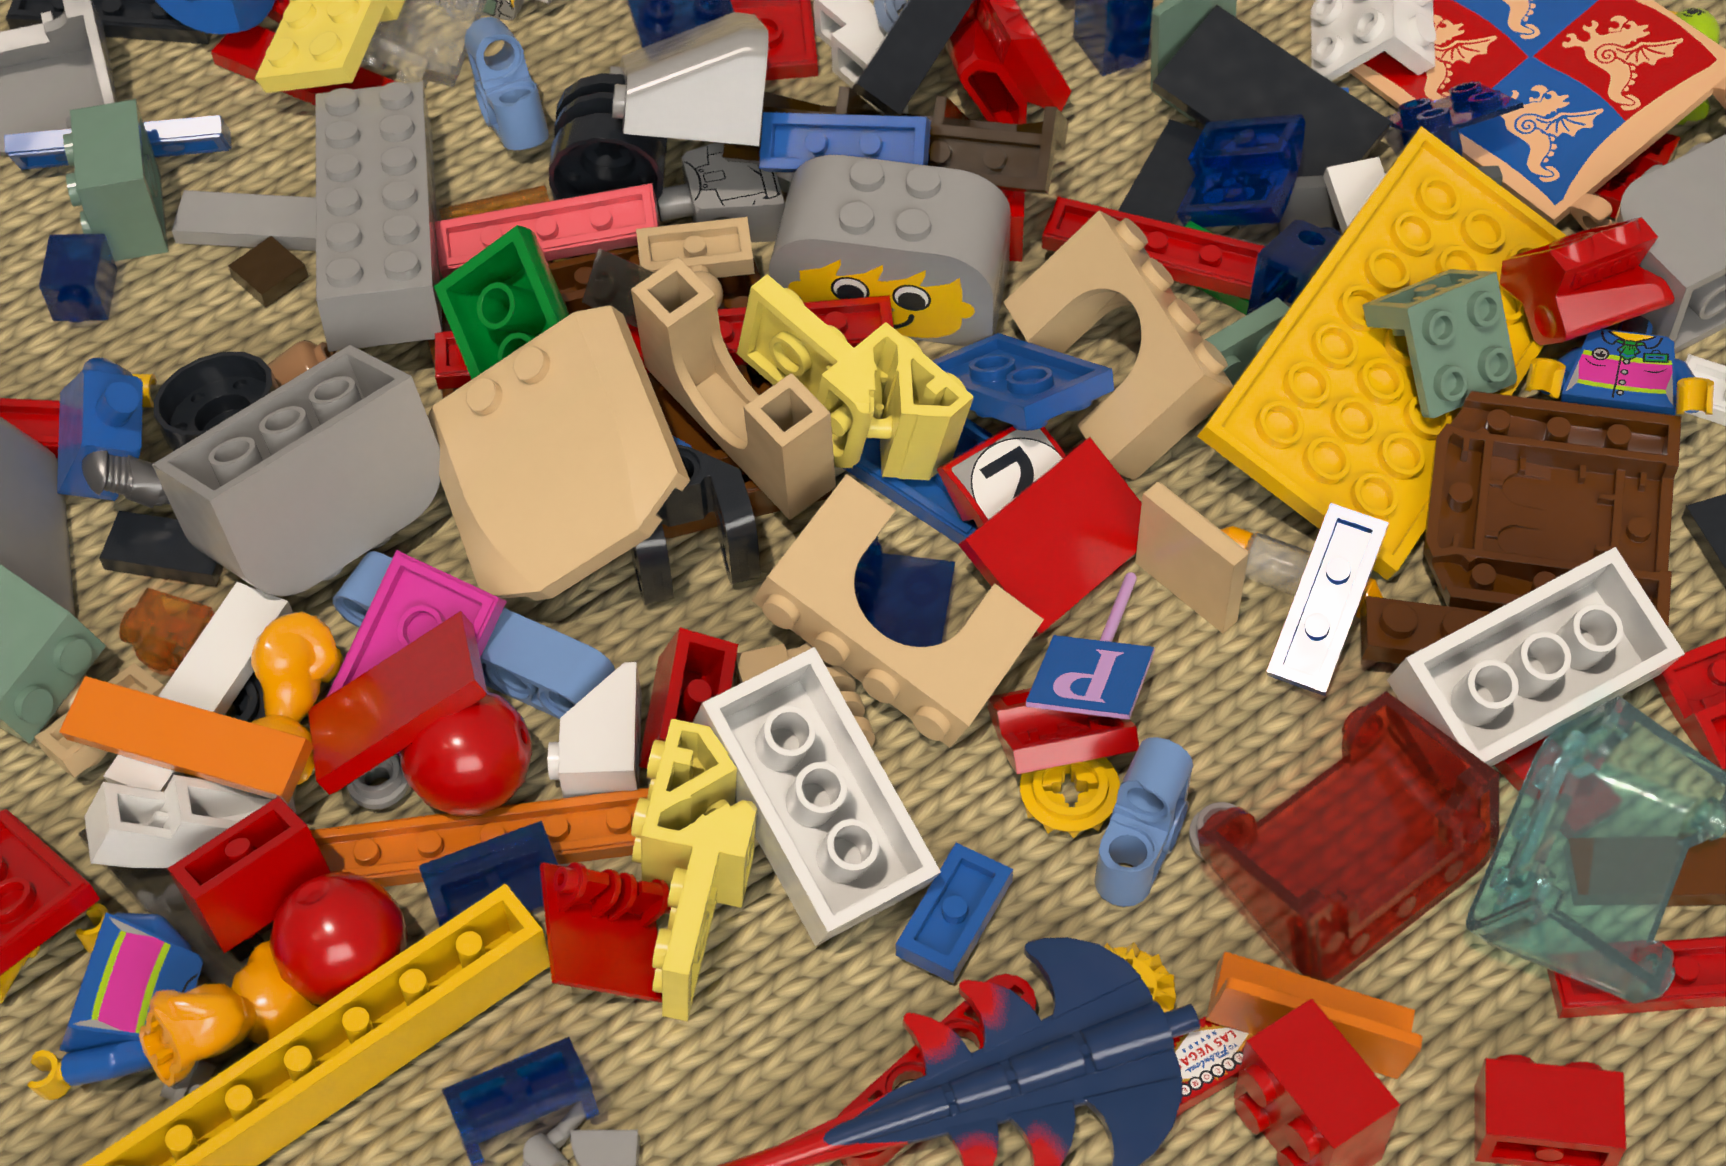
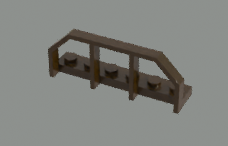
(1005, 154)

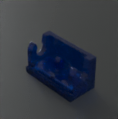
(476, 871)
(518, 1095)

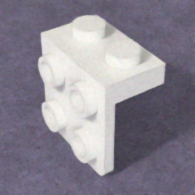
(1357, 30)

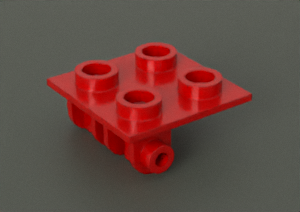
(602, 928)

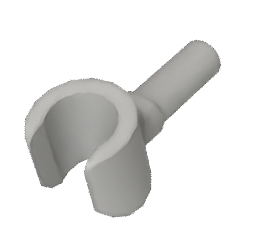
(543, 1149)

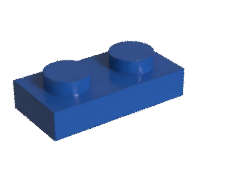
(954, 912)

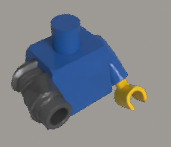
(104, 435)

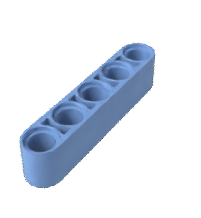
(520, 656)

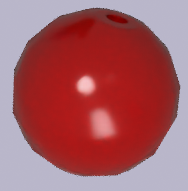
(470, 758)
(335, 934)

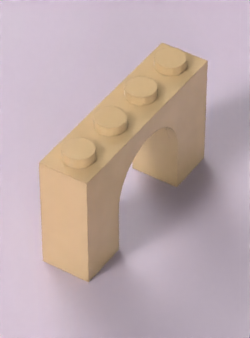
(1176, 371)
(773, 436)
(817, 600)

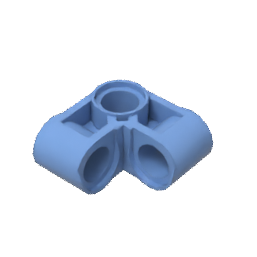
(504, 86)
(1144, 821)

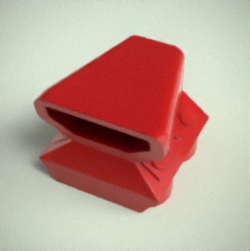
(1005, 64)
(1586, 281)

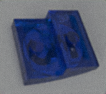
(1243, 171)

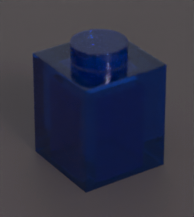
(78, 277)

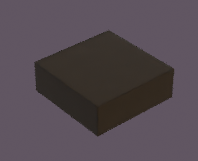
(268, 271)

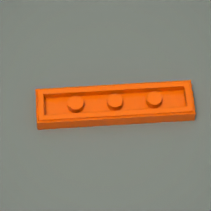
(186, 739)

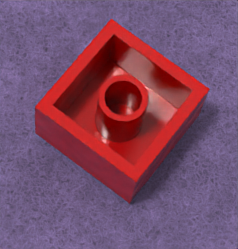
(1313, 1093)

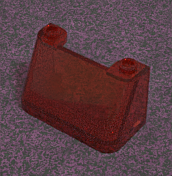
(1361, 842)

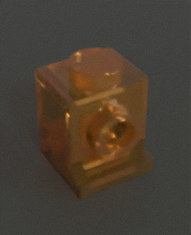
(163, 628)

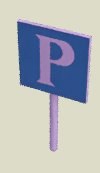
(1093, 674)

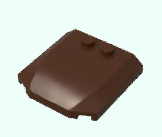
(1543, 488)

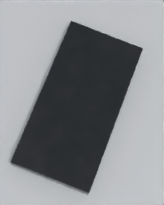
(1240, 74)

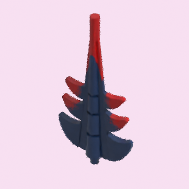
(1097, 1049)

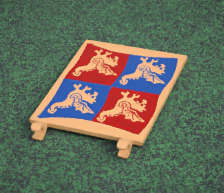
(1592, 85)

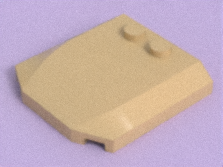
(556, 457)

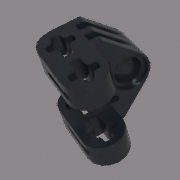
(712, 488)

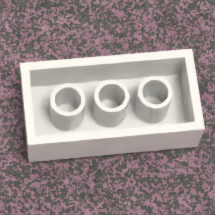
(1539, 660)
(819, 796)

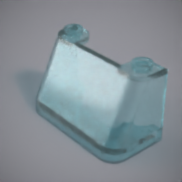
(1600, 851)

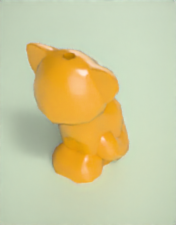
(290, 664)
(218, 1017)

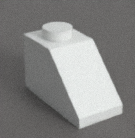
(601, 738)

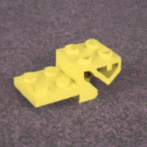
(322, 42)
(871, 390)
(696, 844)

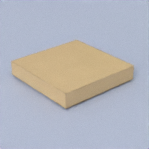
(1191, 557)

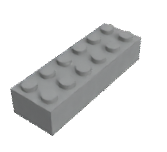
(376, 217)

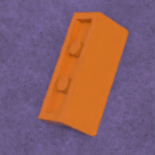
(1255, 995)

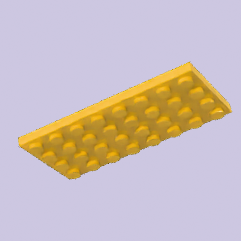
(1335, 403)

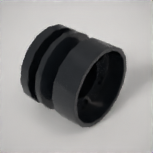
(590, 145)
(209, 393)

